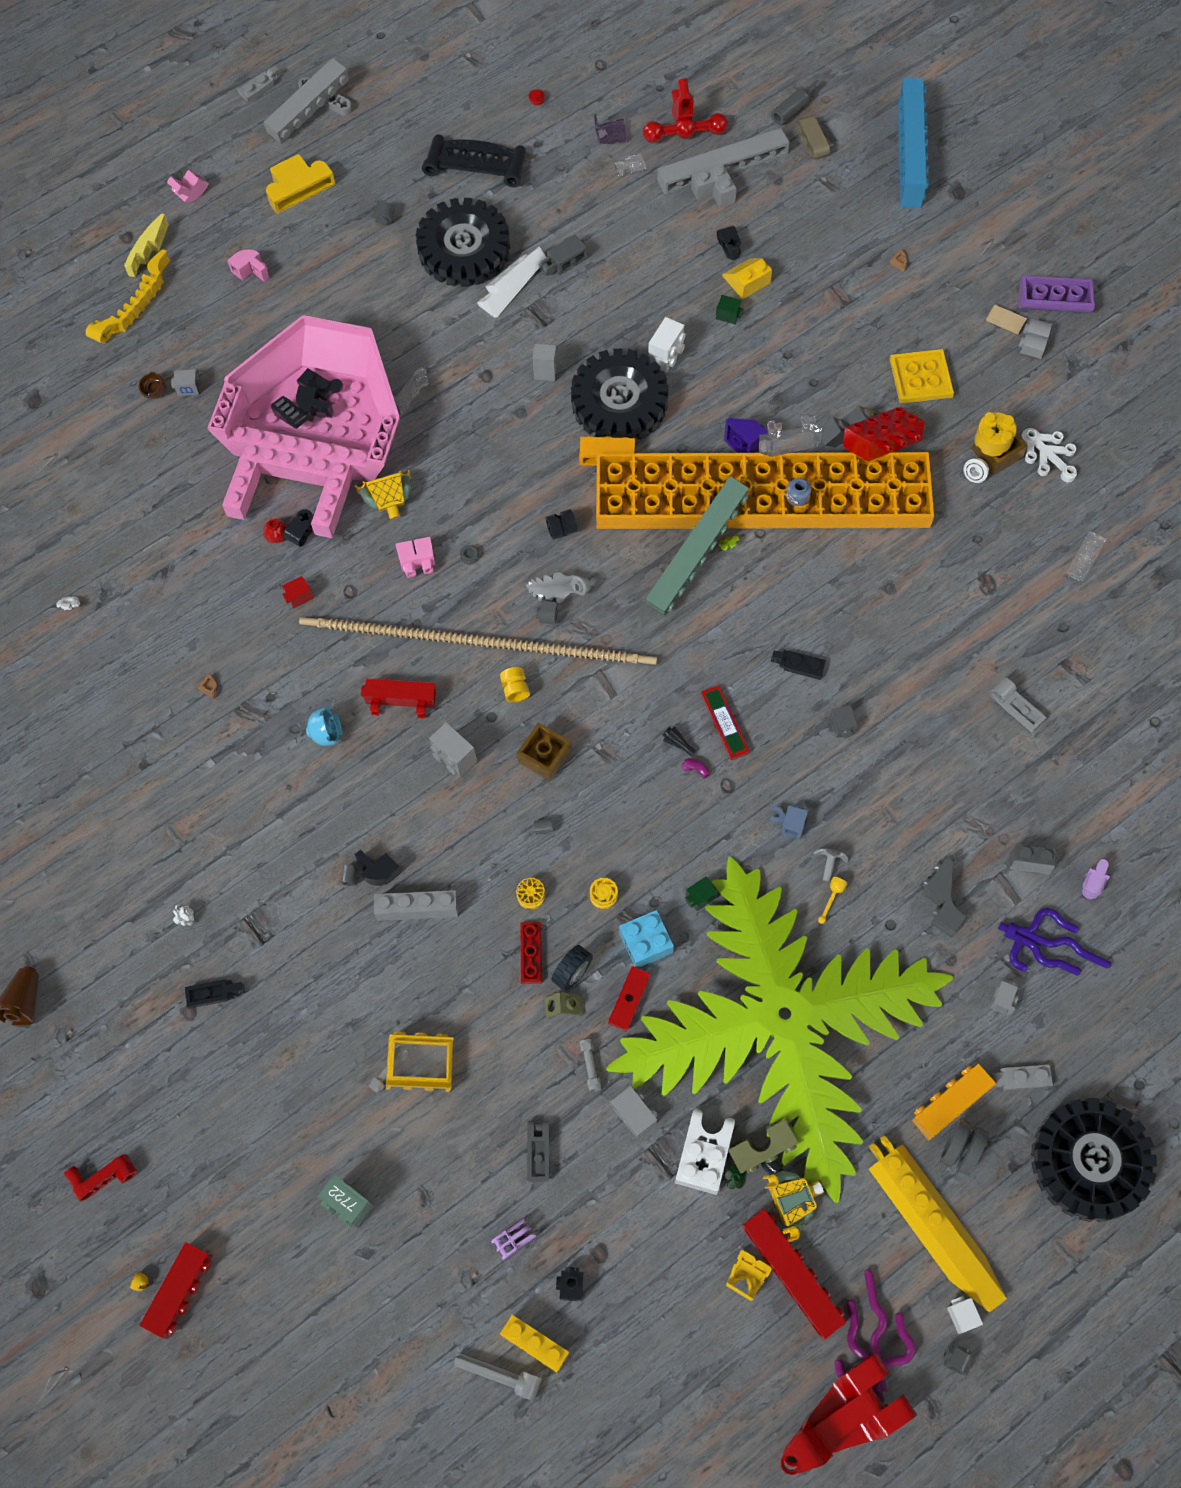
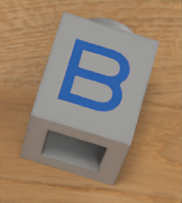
(186, 382)

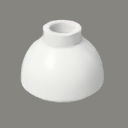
(976, 470)

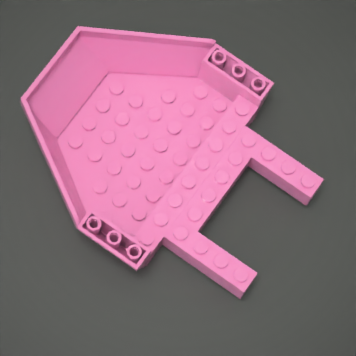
(320, 451)

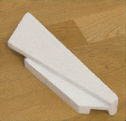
(510, 282)

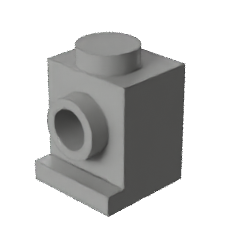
(1005, 998)

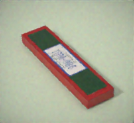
(725, 722)

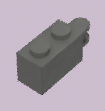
(564, 256)

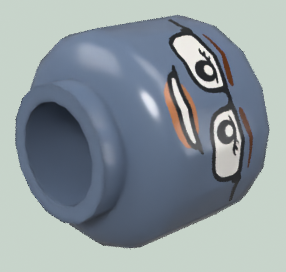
(798, 492)

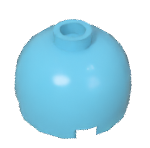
(324, 727)

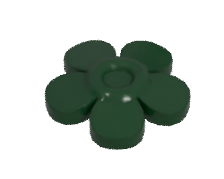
(734, 1177)

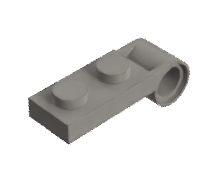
(1006, 695)

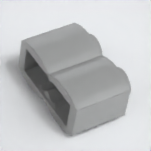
(1036, 338)

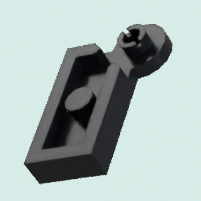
(323, 386)

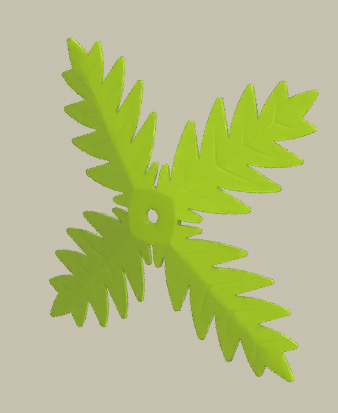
(798, 1061)

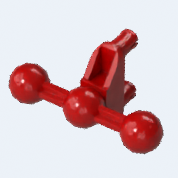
(683, 113)

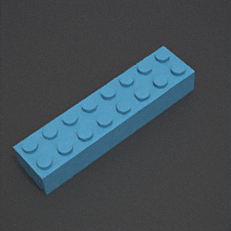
(912, 143)

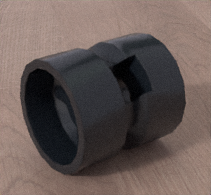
(561, 524)

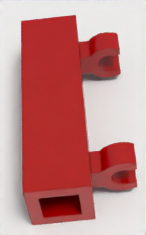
(399, 693)

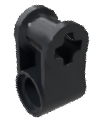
(730, 242)
(299, 528)

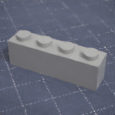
(415, 905)

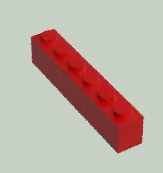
(794, 1275)

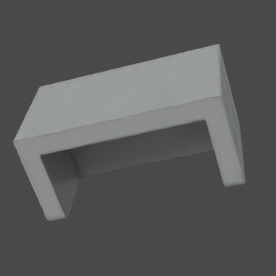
(544, 362)

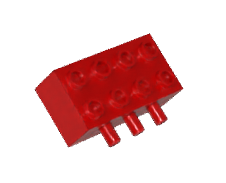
(883, 433)

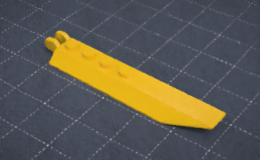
(936, 1225)

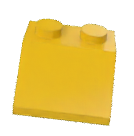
(749, 276)

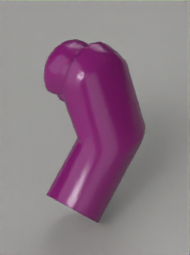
(698, 765)

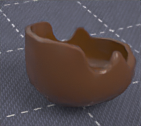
(152, 385)

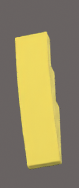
(149, 241)

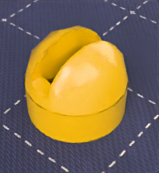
(139, 1282)

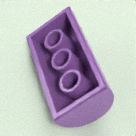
(1056, 294)

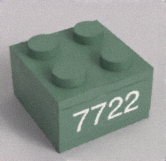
(346, 1201)

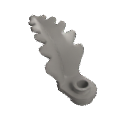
(558, 587)

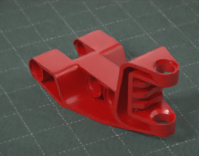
(846, 1418)

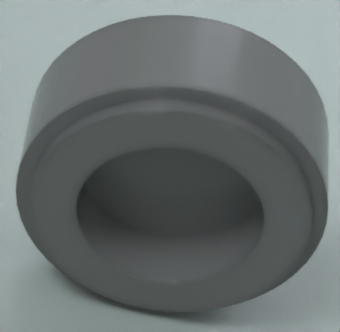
(469, 554)

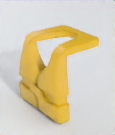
(752, 1271)

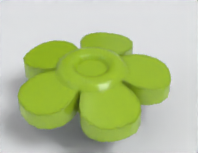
(728, 542)

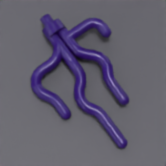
(1027, 937)

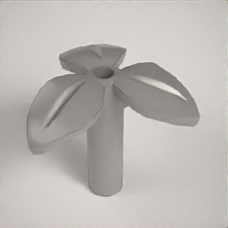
(831, 856)

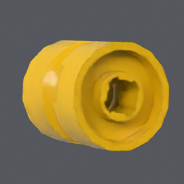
(514, 685)

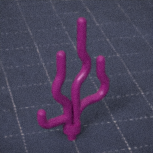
(879, 1387)

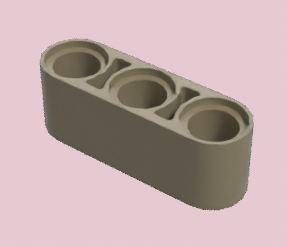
(812, 137)

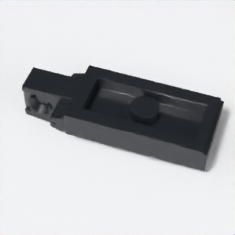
(799, 663)
(212, 993)

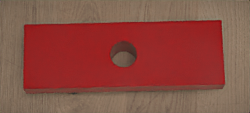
(531, 963)
(633, 987)

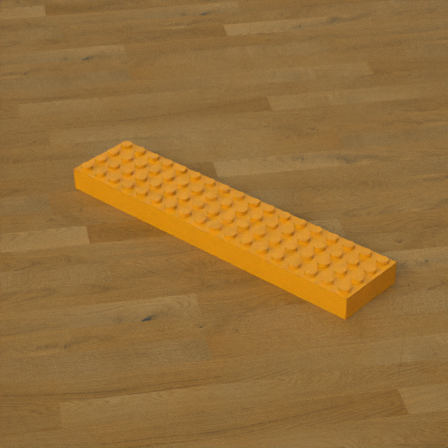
(845, 491)

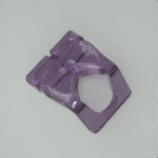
(615, 131)

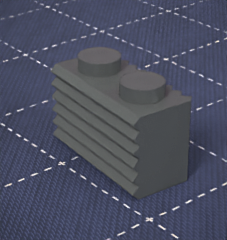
(1032, 859)

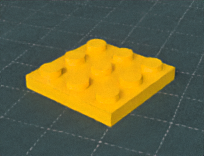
(921, 376)

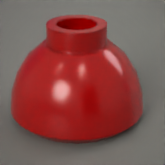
(274, 530)

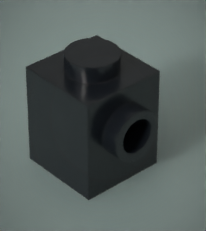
(570, 1284)

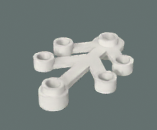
(1049, 451)

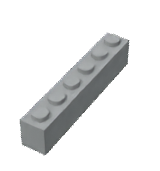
(306, 100)

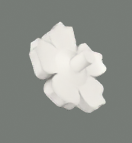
(68, 602)

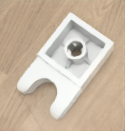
(704, 1147)

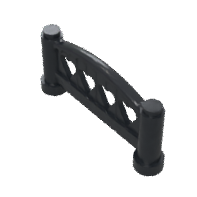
(509, 168)

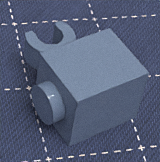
(792, 821)

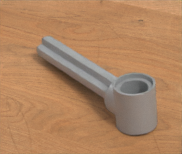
(525, 1384)

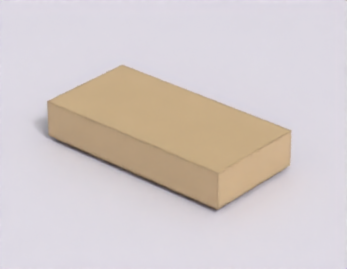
(1006, 319)

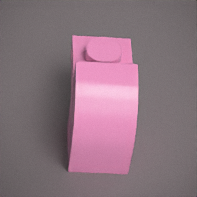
(190, 187)
(246, 263)

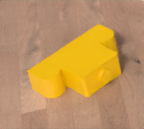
(297, 182)

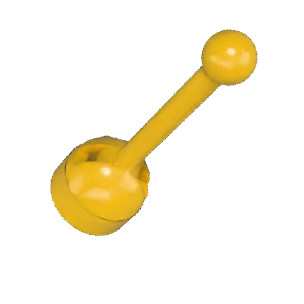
(837, 886)

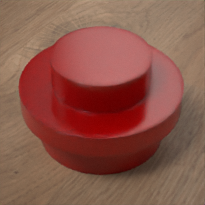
(536, 97)

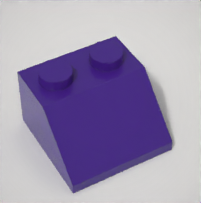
(743, 435)

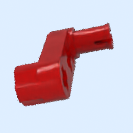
(83, 1189)

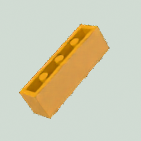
(952, 1102)

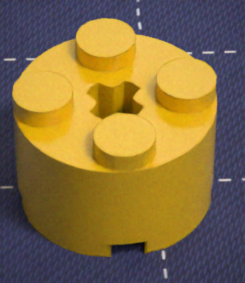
(995, 433)

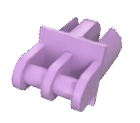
(1095, 880)
(512, 1239)

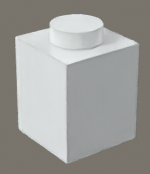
(964, 1314)

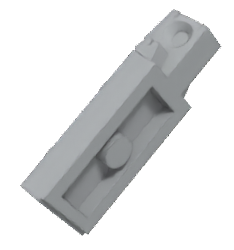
(259, 84)

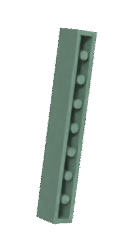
(697, 545)

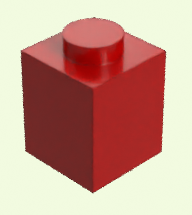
(297, 592)

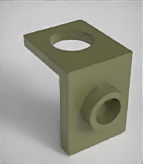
(564, 1004)

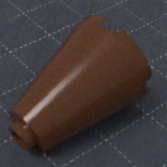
(19, 998)

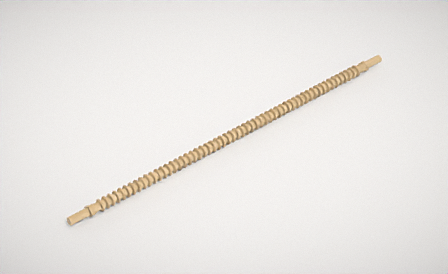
(323, 623)

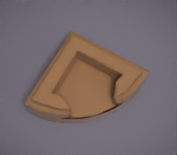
(899, 260)
(208, 686)

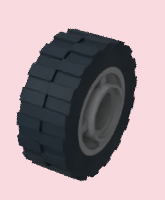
(572, 967)

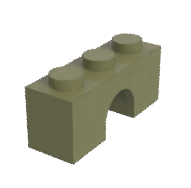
(748, 1156)

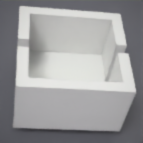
(667, 344)

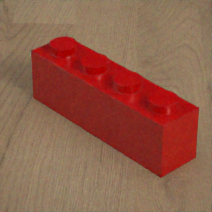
(176, 1291)

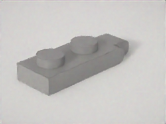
(1024, 1078)

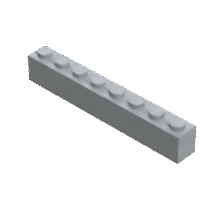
(733, 157)

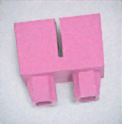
(423, 558)

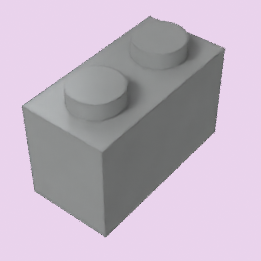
(634, 1111)

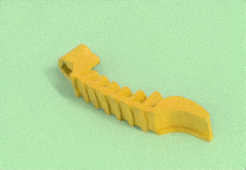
(103, 330)

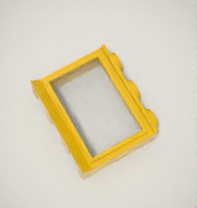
(419, 1061)

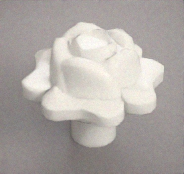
(183, 915)

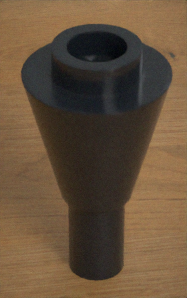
(674, 738)

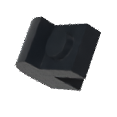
(308, 401)
(379, 872)

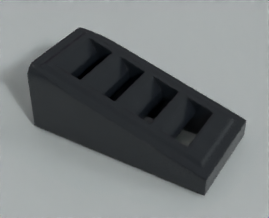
(288, 411)

